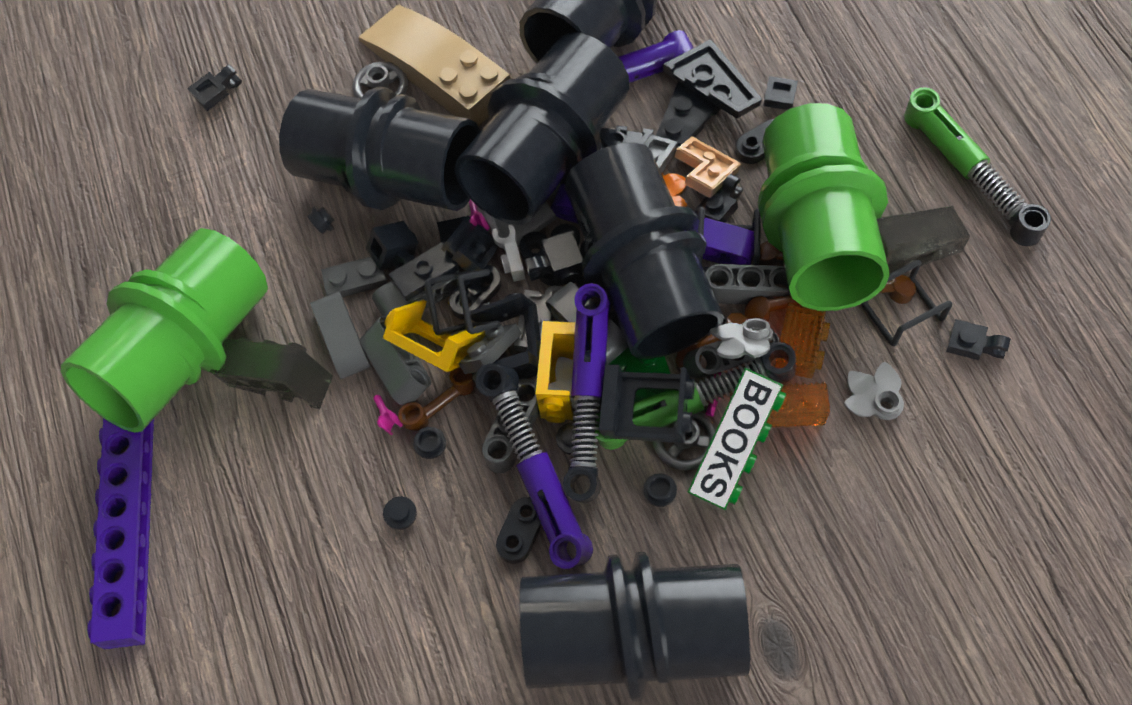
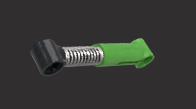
(969, 159)
(663, 407)

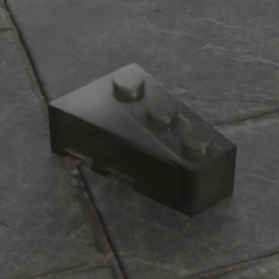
(922, 236)
(274, 368)

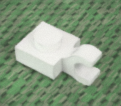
(511, 260)

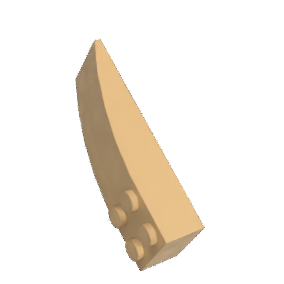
(436, 61)

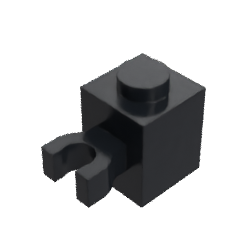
(392, 245)
(560, 259)

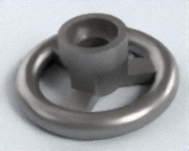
(377, 75)
(670, 457)

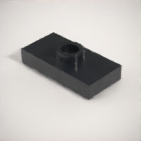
(412, 276)

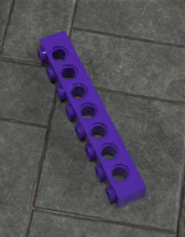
(133, 525)

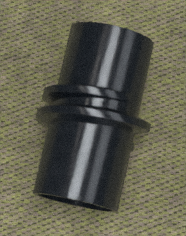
(609, 21)
(542, 128)
(376, 147)
(642, 250)
(634, 625)

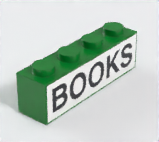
(735, 439)

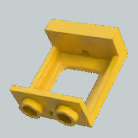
(408, 320)
(556, 342)

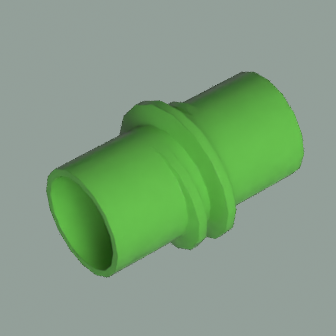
(823, 208)
(165, 329)

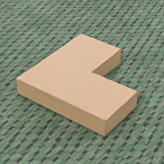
(709, 164)

